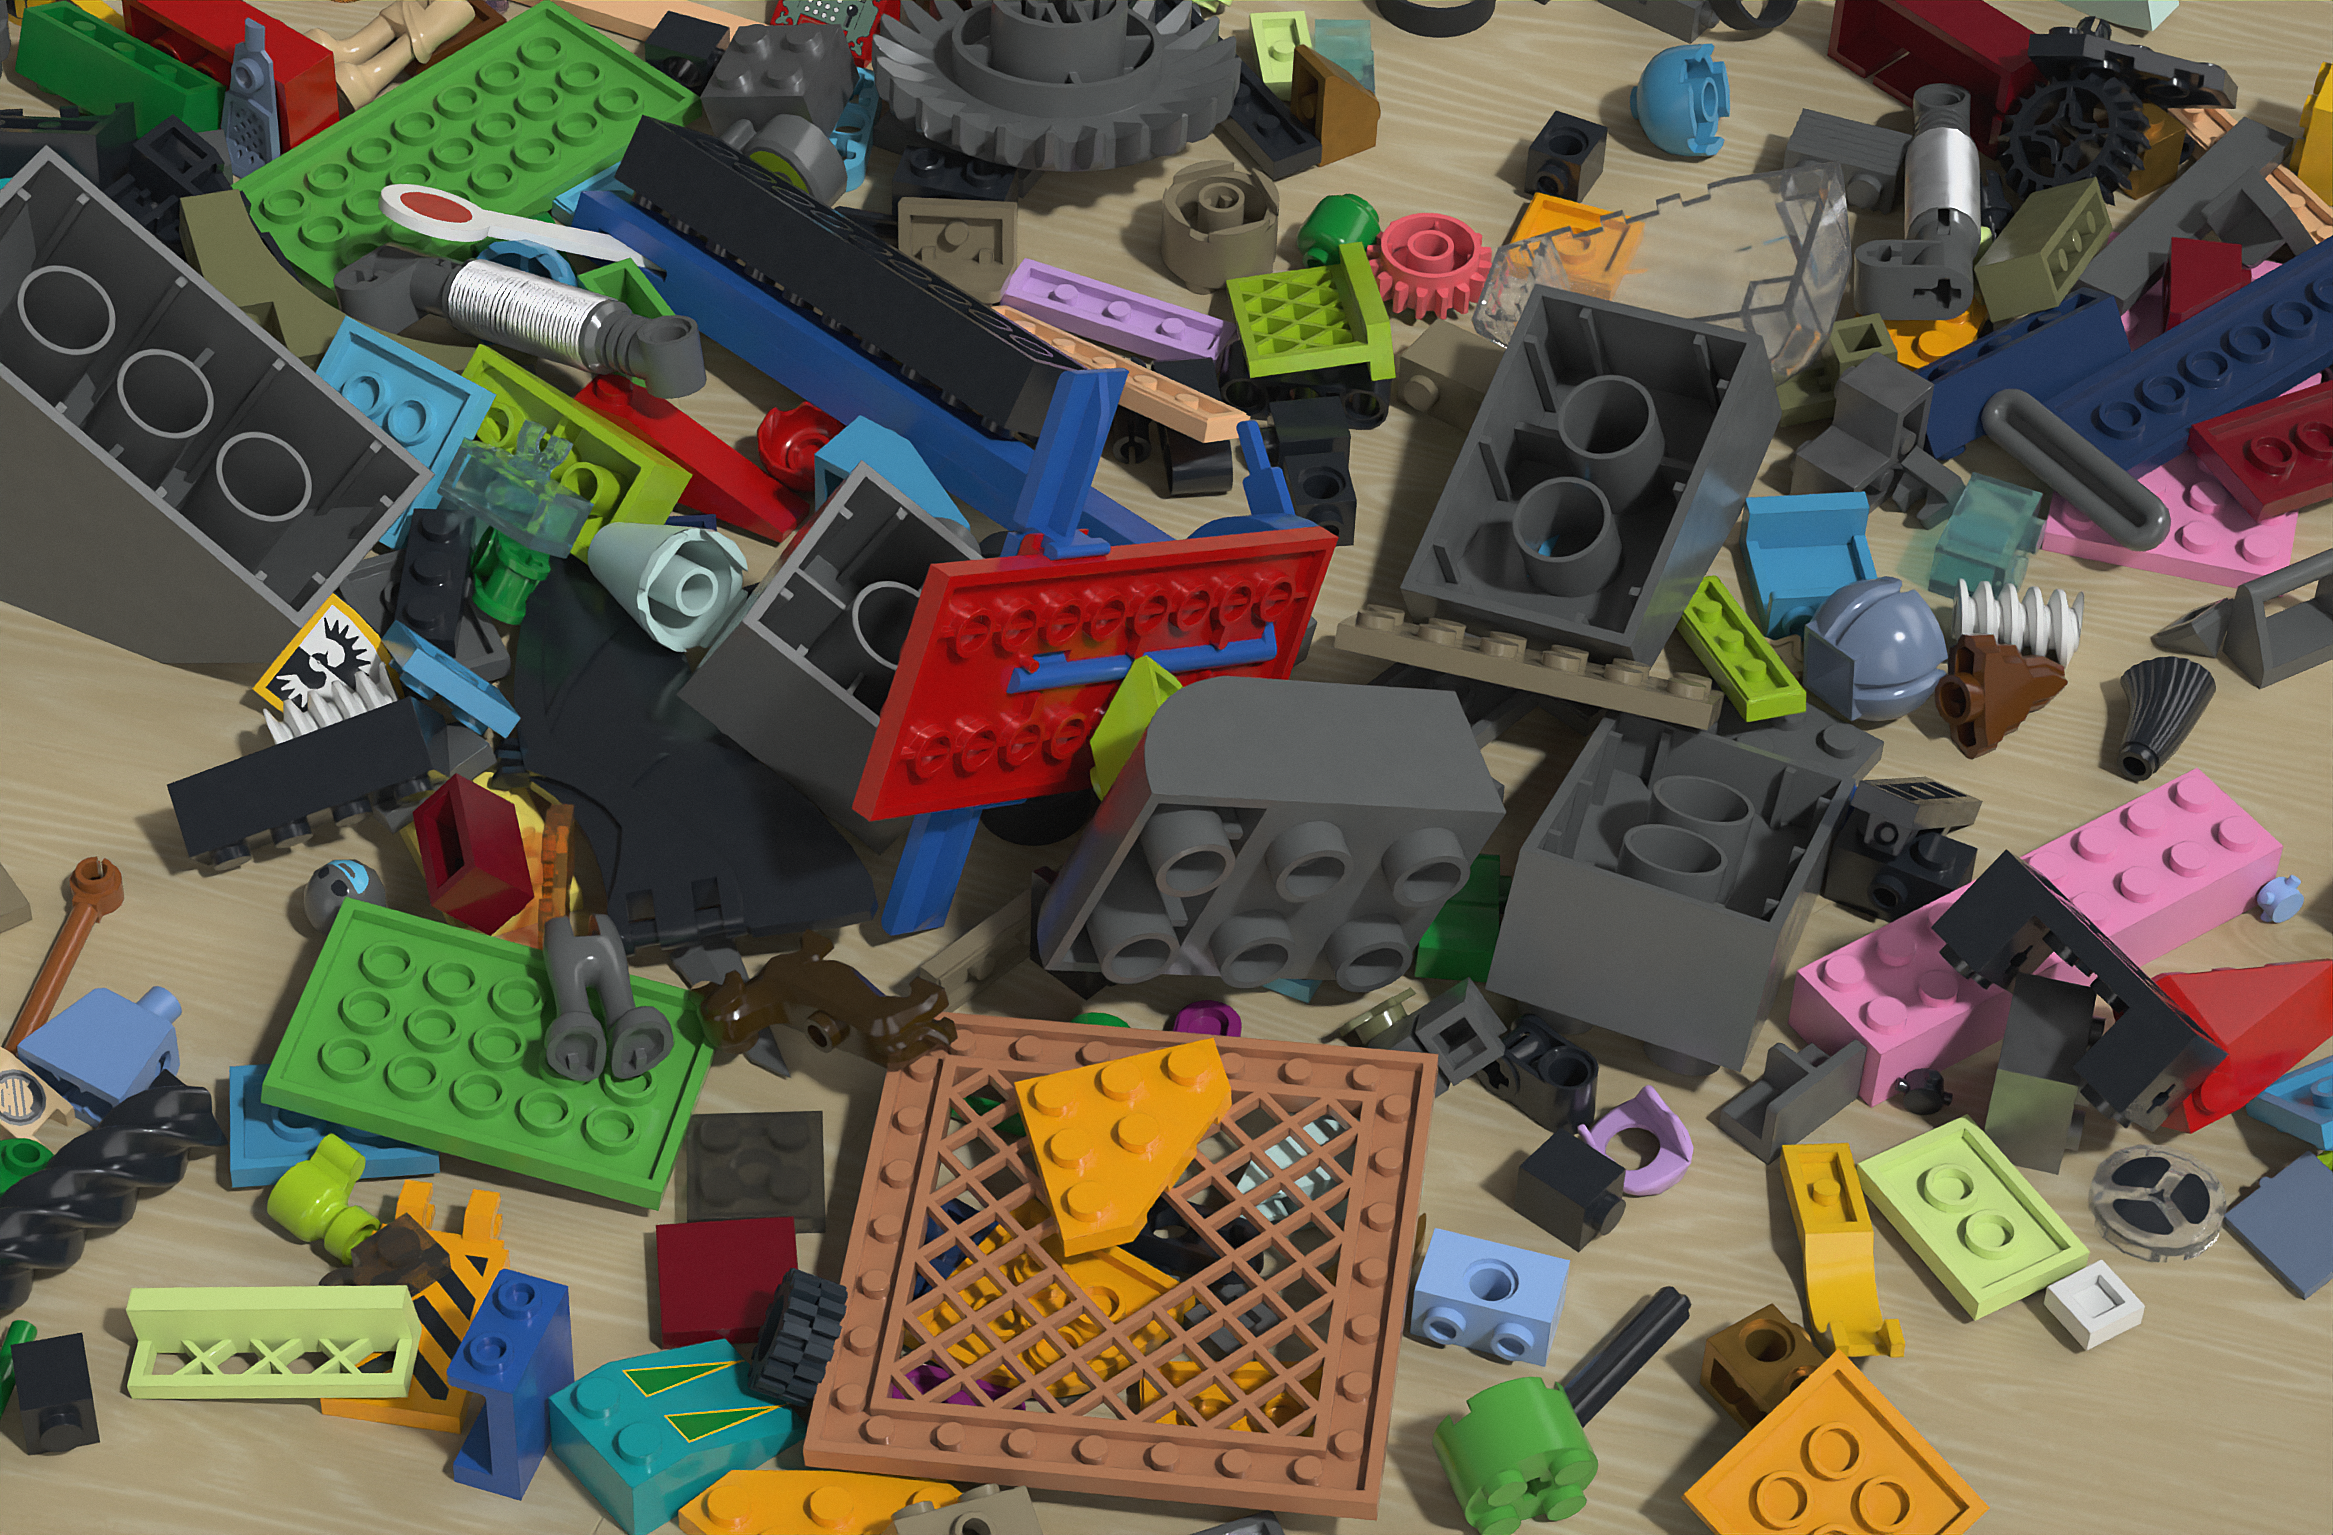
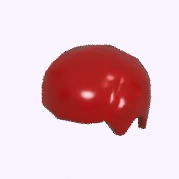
(790, 441)

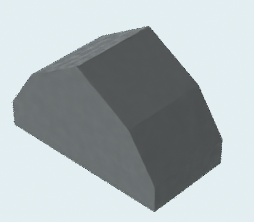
(162, 448)

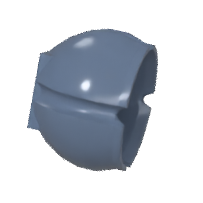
(1873, 650)

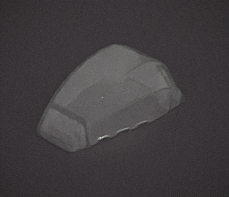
(1747, 257)

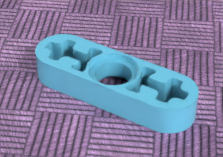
(865, 115)

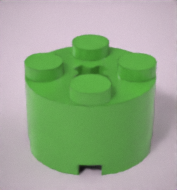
(1516, 1456)

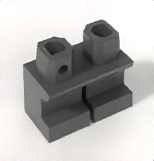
(1454, 1026)

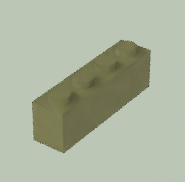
(2042, 250)

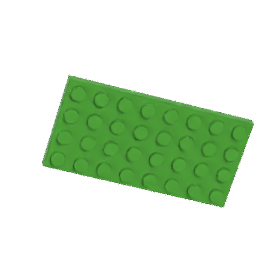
(491, 123)

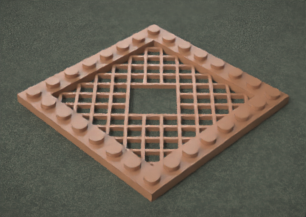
(1332, 1474)

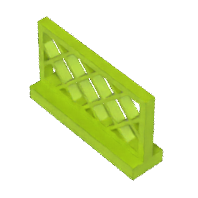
(1326, 306)

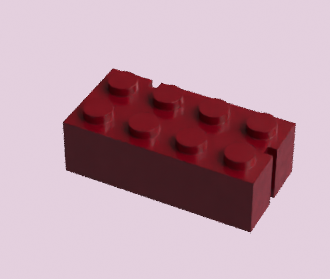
(1948, 44)

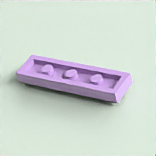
(1116, 315)

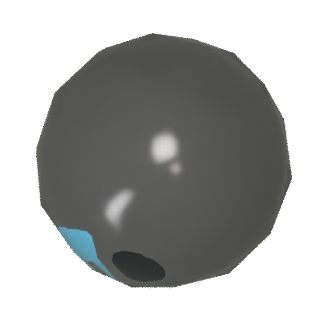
(332, 884)

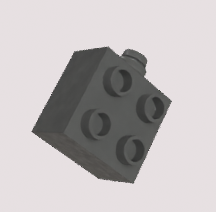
(821, 641)

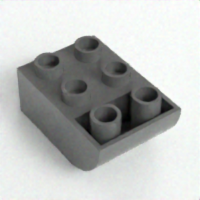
(1276, 837)

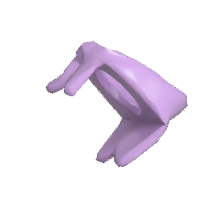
(1652, 1114)

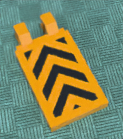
(444, 1315)

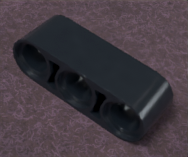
(1362, 399)
(1188, 462)

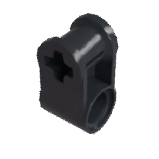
(1544, 1076)

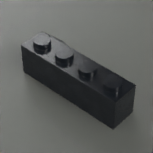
(311, 781)

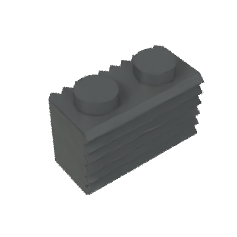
(1867, 154)

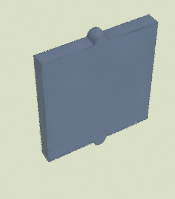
(2291, 1223)

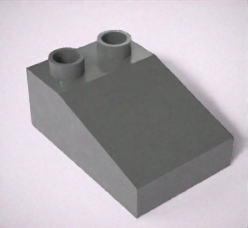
(1625, 443)
(1668, 890)

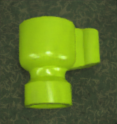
(315, 1196)

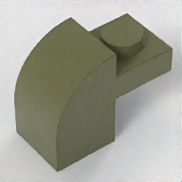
(1811, 392)

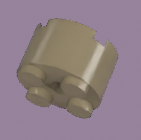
(1219, 225)

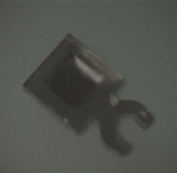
(394, 1256)

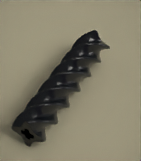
(99, 1180)

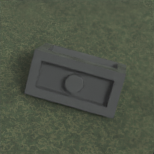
(2288, 640)

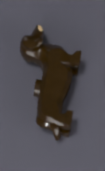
(827, 1004)

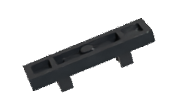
(1907, 805)

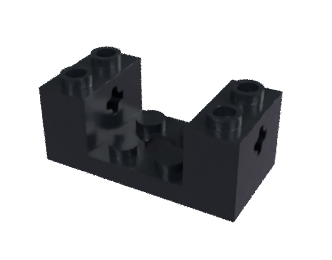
(2151, 1053)

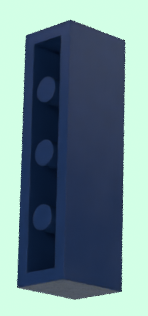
(2033, 354)

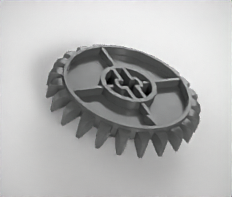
(1056, 79)

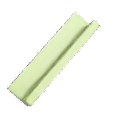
(278, 1328)

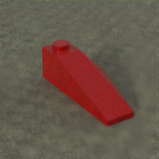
(721, 477)
(2263, 1021)

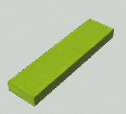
(1739, 655)

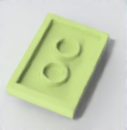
(1971, 1216)

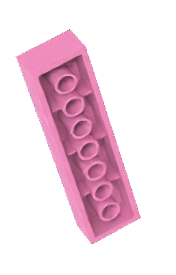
(2140, 873)

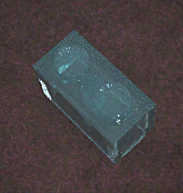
(1988, 537)

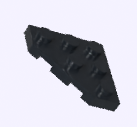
(2149, 74)

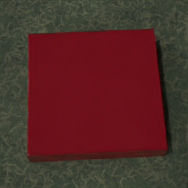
(721, 1277)

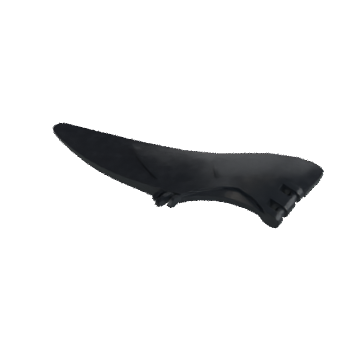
(658, 788)

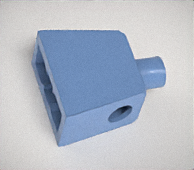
(105, 1049)

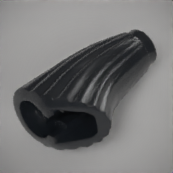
(2164, 706)

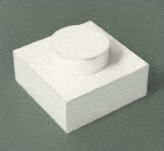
(2094, 1304)

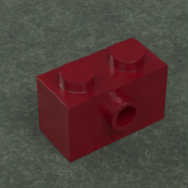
(473, 855)

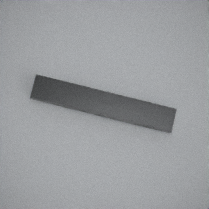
(2140, 252)

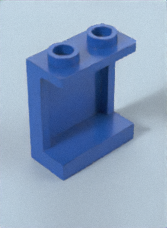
(516, 1359)

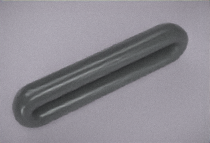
(2076, 470)

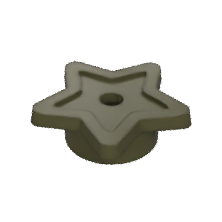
(1378, 1018)

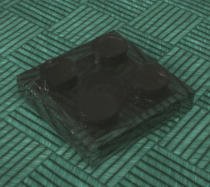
(757, 1167)

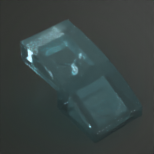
(1348, 46)

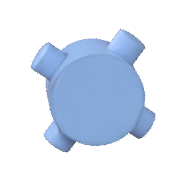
(2280, 899)

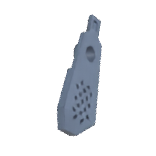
(250, 105)

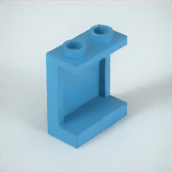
(1802, 553)

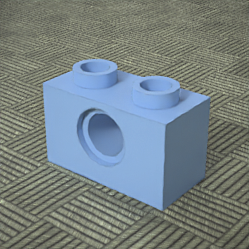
(1489, 1297)

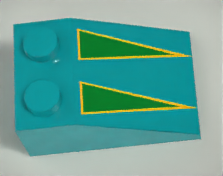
(665, 1429)

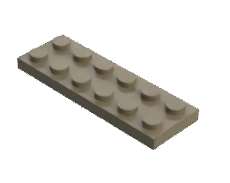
(1507, 662)

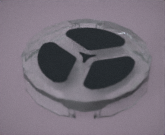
(2157, 1203)

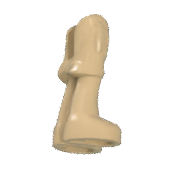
(418, 29)

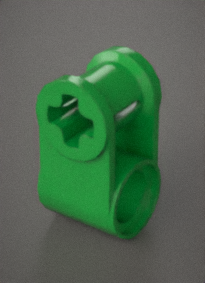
(505, 575)

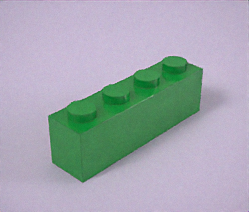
(101, 66)

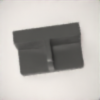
(2257, 218)
(1793, 1097)

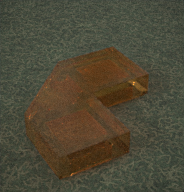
(558, 865)

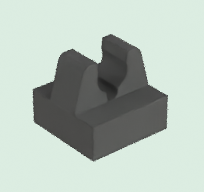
(1928, 479)

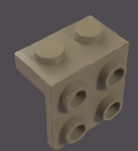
(962, 242)

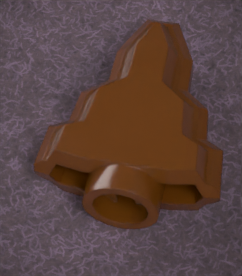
(1992, 691)

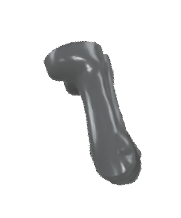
(575, 1039)

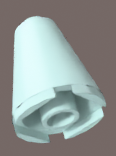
(671, 579)

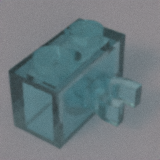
(517, 490)

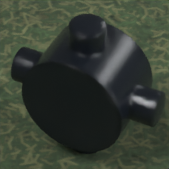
(1923, 1091)

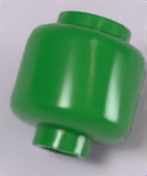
(1336, 222)

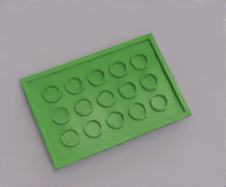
(445, 1049)

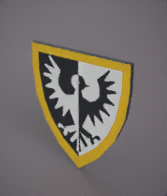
(326, 650)

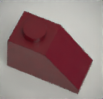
(2198, 277)

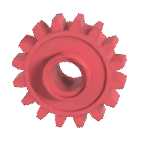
(1429, 264)

